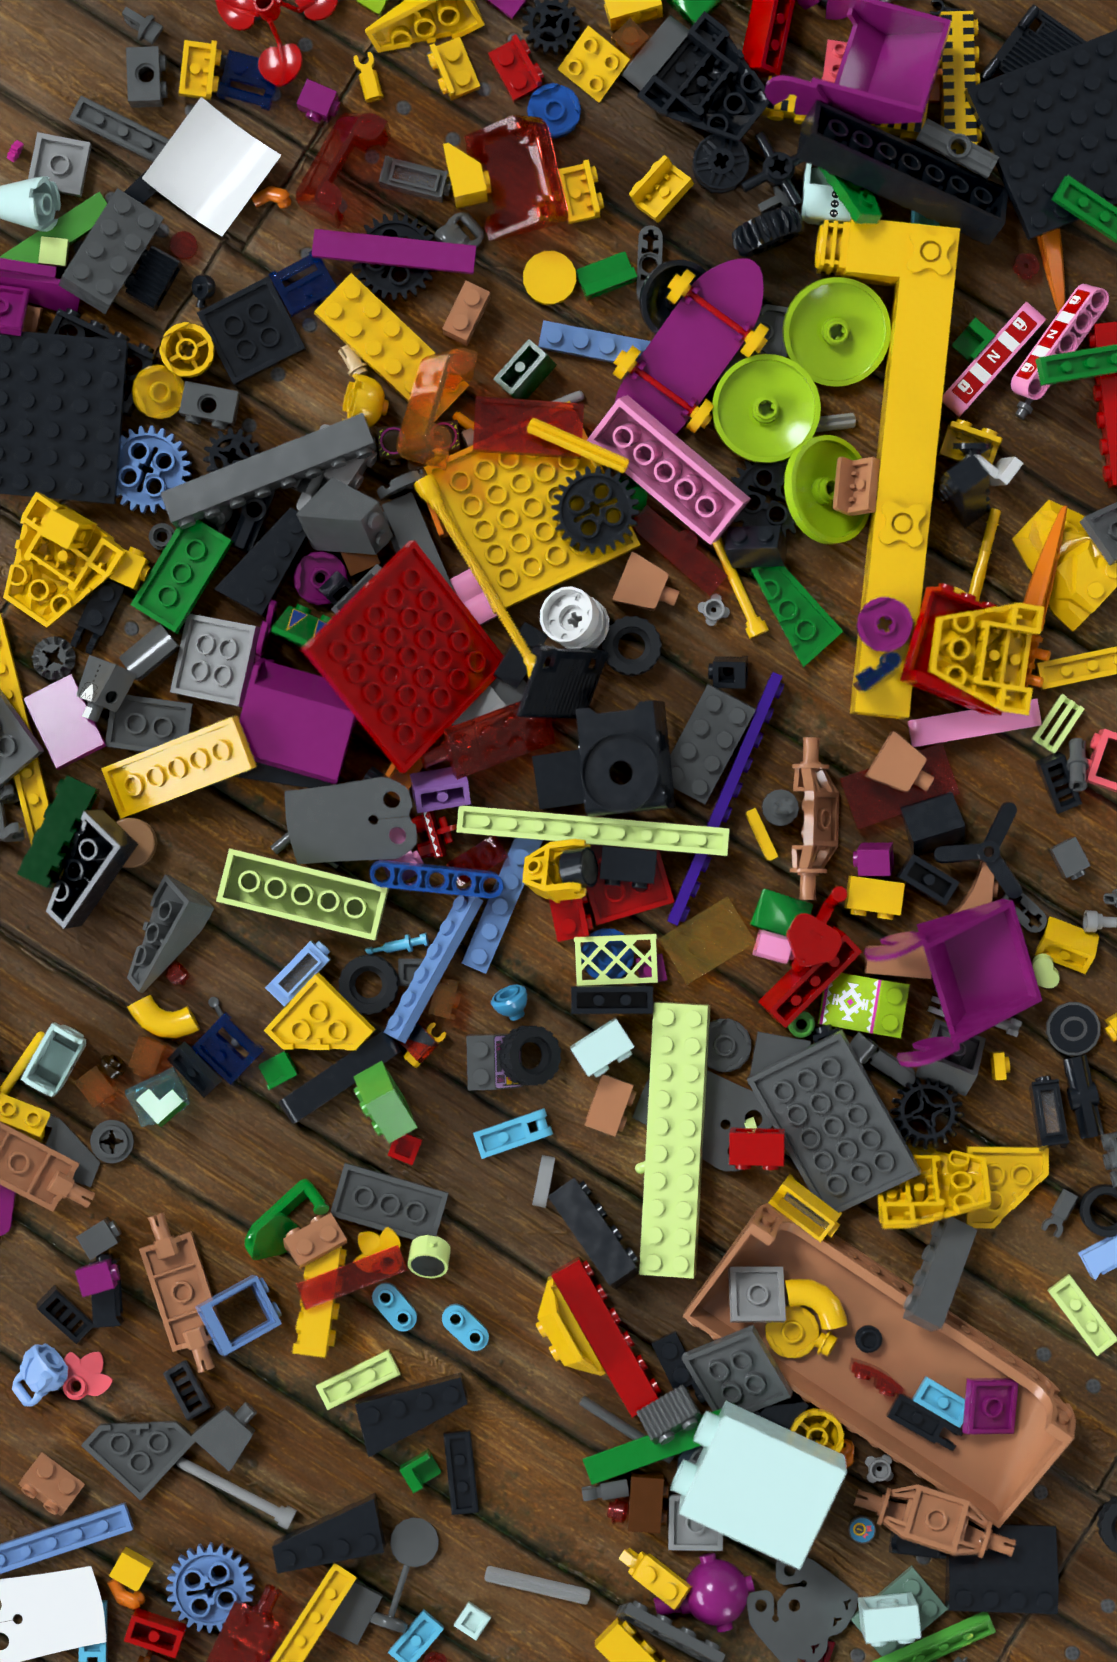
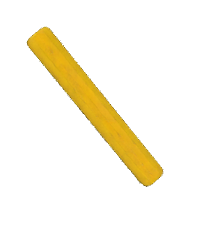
(578, 445)

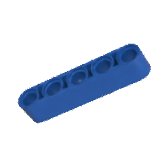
(448, 885)

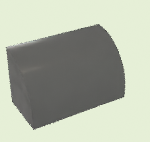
(149, 652)

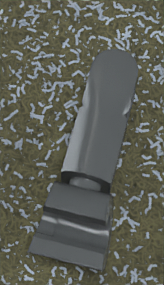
(866, 1048)

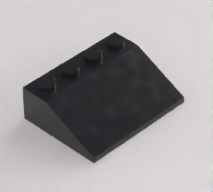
(1005, 1583)

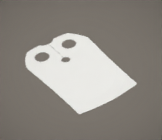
(57, 1612)

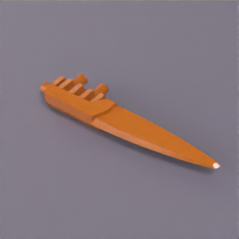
(1052, 257)
(1041, 588)

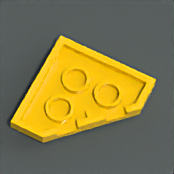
(319, 1020)
(1011, 1177)

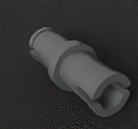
(1077, 764)

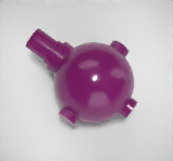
(716, 1593)

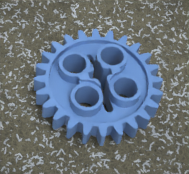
(168, 477)
(202, 1564)

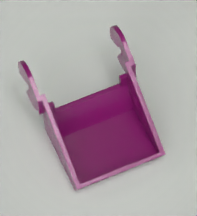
(884, 66)
(294, 716)
(976, 969)

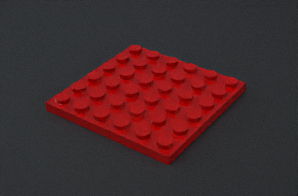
(405, 656)

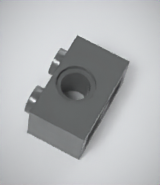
(143, 60)
(197, 394)

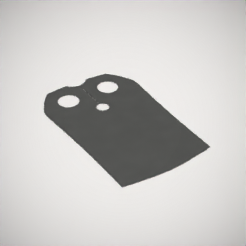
(335, 826)
(722, 1102)

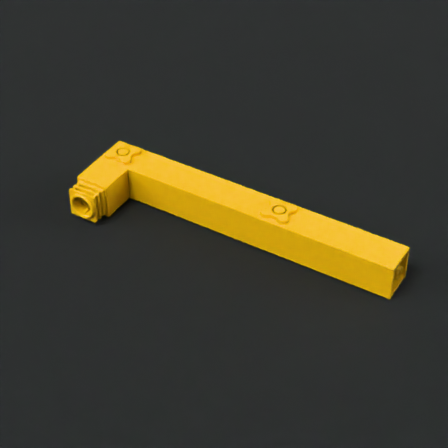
(922, 270)

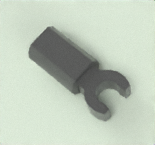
(1060, 1211)
(606, 1490)

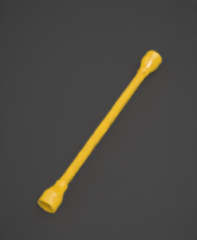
(429, 491)

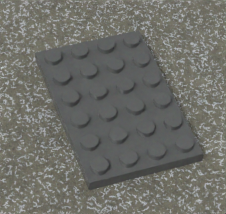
(834, 1123)

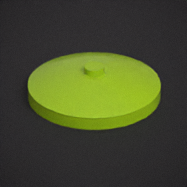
(837, 331)
(765, 408)
(811, 487)

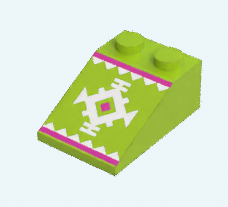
(865, 1005)

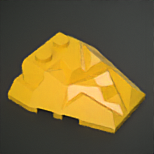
(1082, 572)
(53, 579)
(988, 653)
(944, 1189)

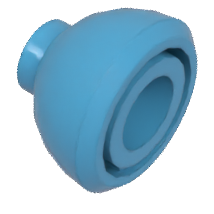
(510, 1001)

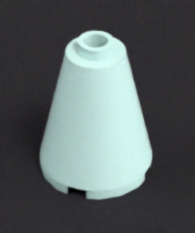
(30, 203)

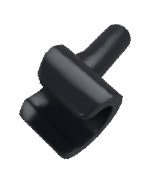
(940, 3)

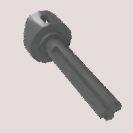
(779, 807)

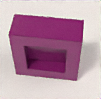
(646, 971)

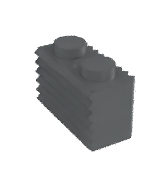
(670, 1415)

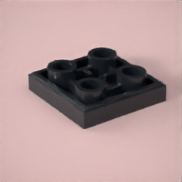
(558, 779)

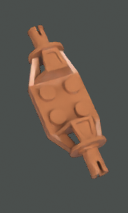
(820, 818)
(935, 1521)

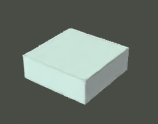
(472, 1620)

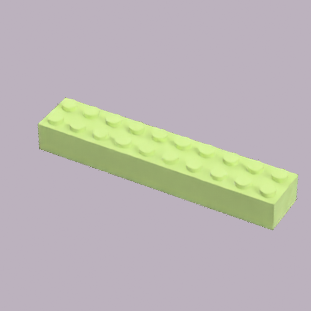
(674, 1139)

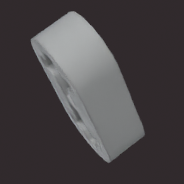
(543, 1181)

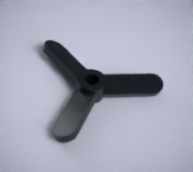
(975, 852)

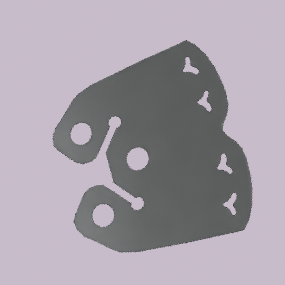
(812, 1623)

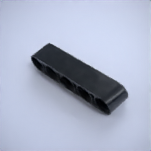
(338, 1077)

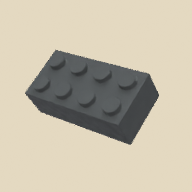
(111, 251)

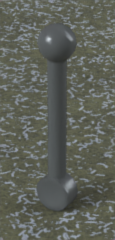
(214, 1002)

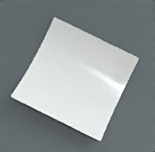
(210, 167)

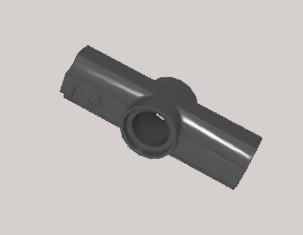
(940, 140)

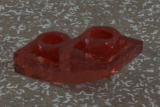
(480, 857)
(883, 1381)

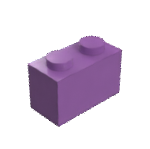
(439, 790)

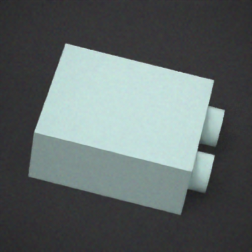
(759, 1483)

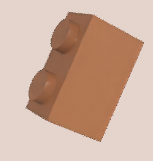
(466, 313)
(609, 1105)

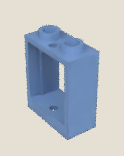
(214, 1327)

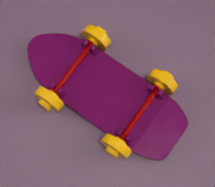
(695, 344)

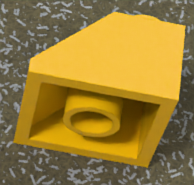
(467, 179)

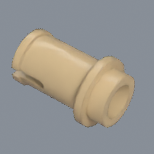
(353, 361)

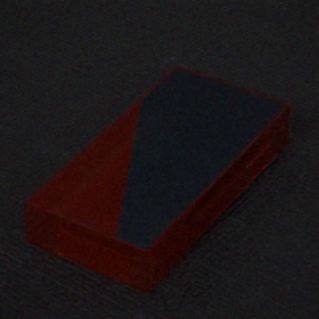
(420, 1043)

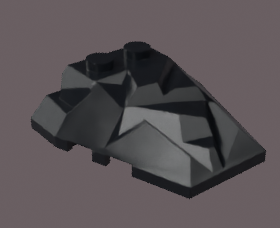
(708, 84)

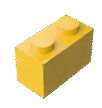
(67, 528)
(874, 896)

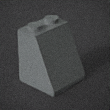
(344, 520)

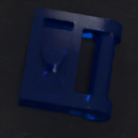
(245, 70)
(308, 289)
(870, 676)
(222, 1054)

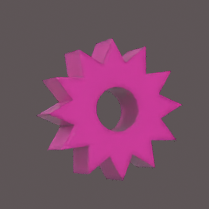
(15, 151)

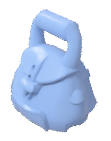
(42, 1371)

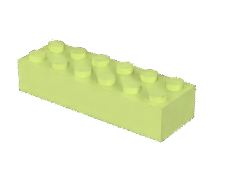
(302, 894)

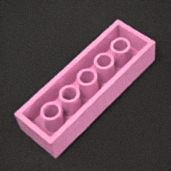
(670, 469)

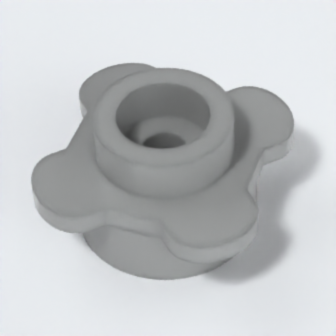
(721, 610)
(875, 1475)

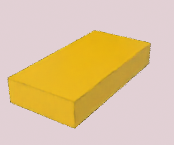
(761, 834)

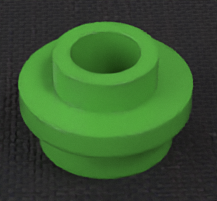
(810, 1025)

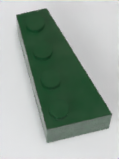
(55, 836)

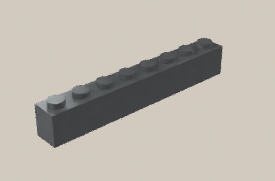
(269, 471)

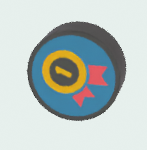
(861, 1529)

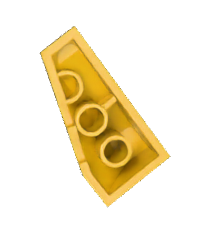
(424, 21)

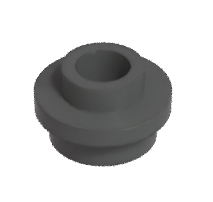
(155, 531)

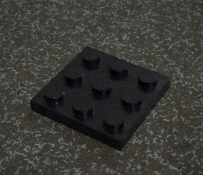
(251, 331)

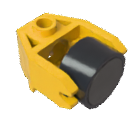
(566, 862)

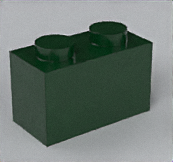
(525, 371)

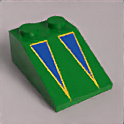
(298, 625)

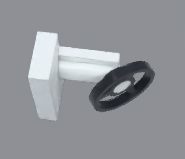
(1002, 471)

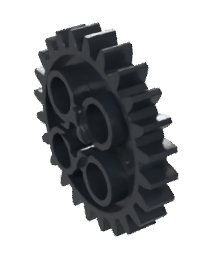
(388, 285)
(760, 516)
(606, 532)

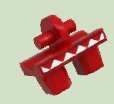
(435, 846)

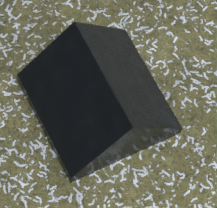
(933, 823)

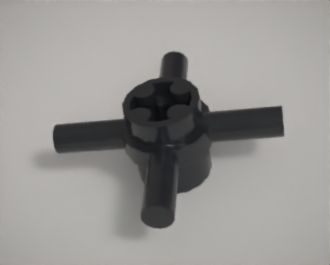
(775, 178)

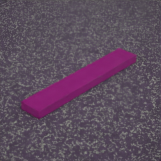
(393, 251)

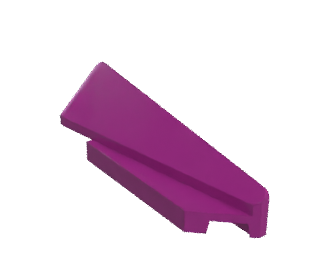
(41, 282)

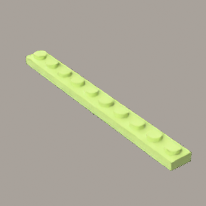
(593, 830)

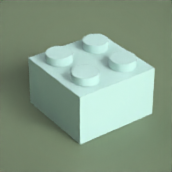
(602, 1047)
(889, 1618)

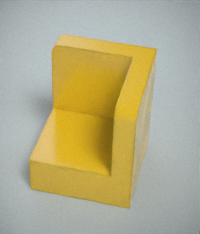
(131, 1569)

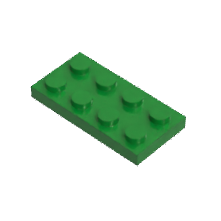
(181, 574)

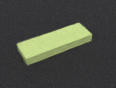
(1082, 1315)
(358, 1379)

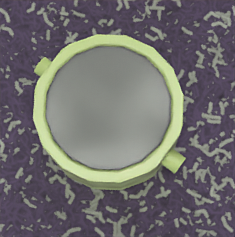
(429, 1256)

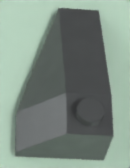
(174, 923)

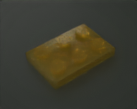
(707, 940)

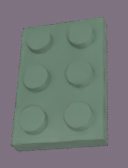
(929, 1604)

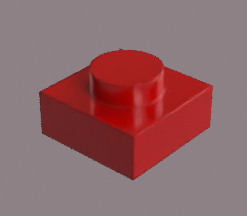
(405, 1148)

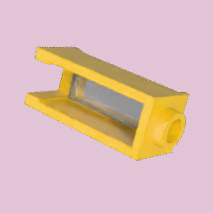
(805, 1209)

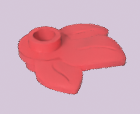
(87, 1372)

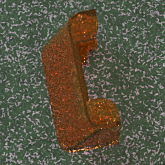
(419, 436)

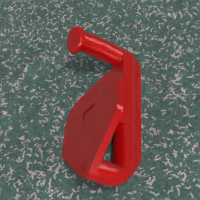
(812, 938)

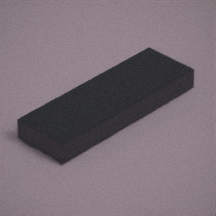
(461, 1472)

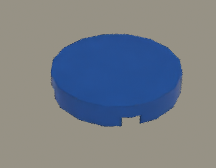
(557, 107)
(602, 959)

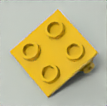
(594, 64)

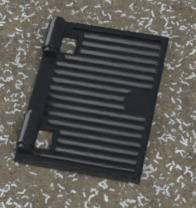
(1029, 46)
(562, 685)

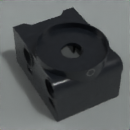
(628, 736)

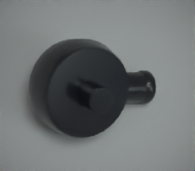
(203, 289)

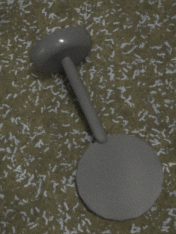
(414, 1545)

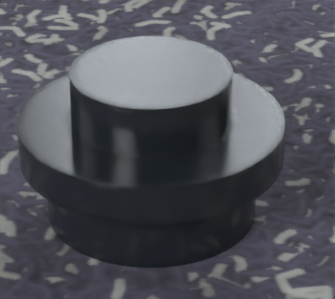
(868, 1338)

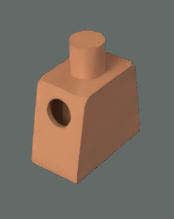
(643, 585)
(899, 765)

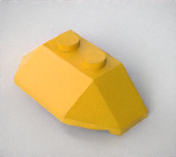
(564, 1332)

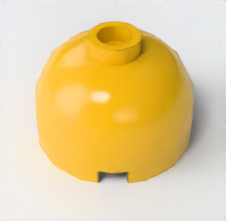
(187, 350)
(365, 397)
(820, 1427)

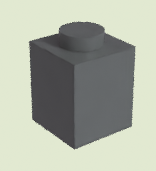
(1069, 858)
(99, 1237)

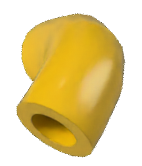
(162, 1022)
(819, 1298)

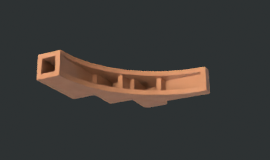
(915, 963)

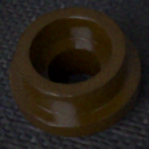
(112, 1066)

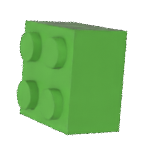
(383, 1102)

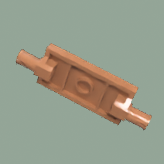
(38, 1171)
(178, 1287)

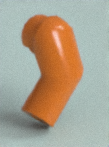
(126, 1598)

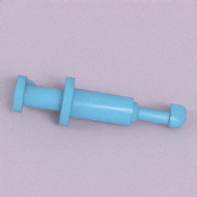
(402, 944)

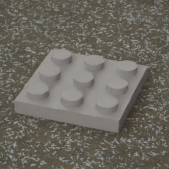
(215, 660)

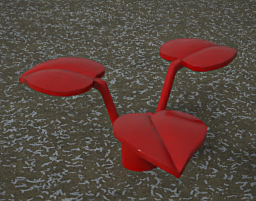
(279, 63)

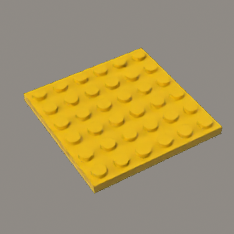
(508, 524)

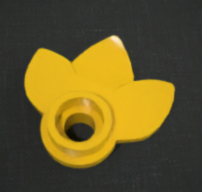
(373, 1243)

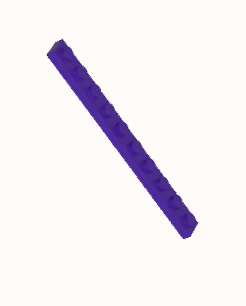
(730, 789)

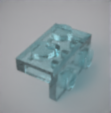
(160, 1085)

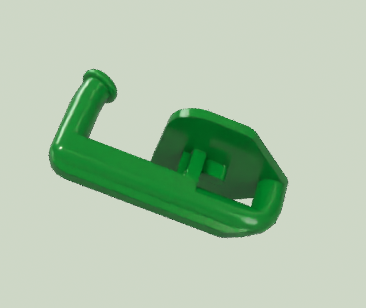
(268, 1232)

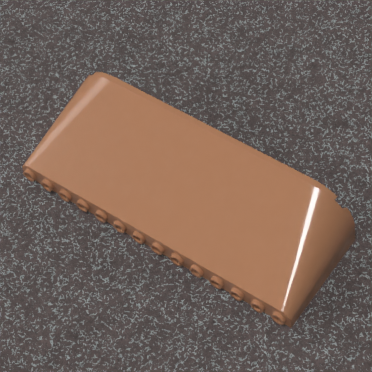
(983, 1468)

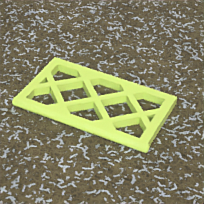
(629, 940)

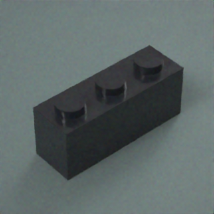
(612, 999)

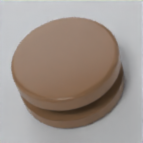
(146, 840)

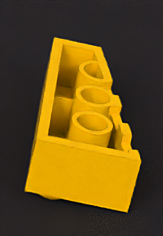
(315, 1324)

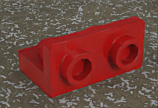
(516, 69)
(570, 918)

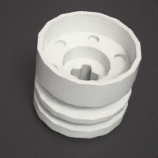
(563, 614)

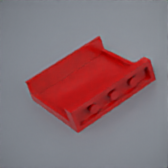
(936, 603)

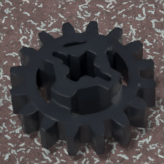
(541, 32)
(235, 446)

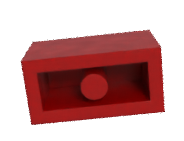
(757, 1147)
(155, 1632)

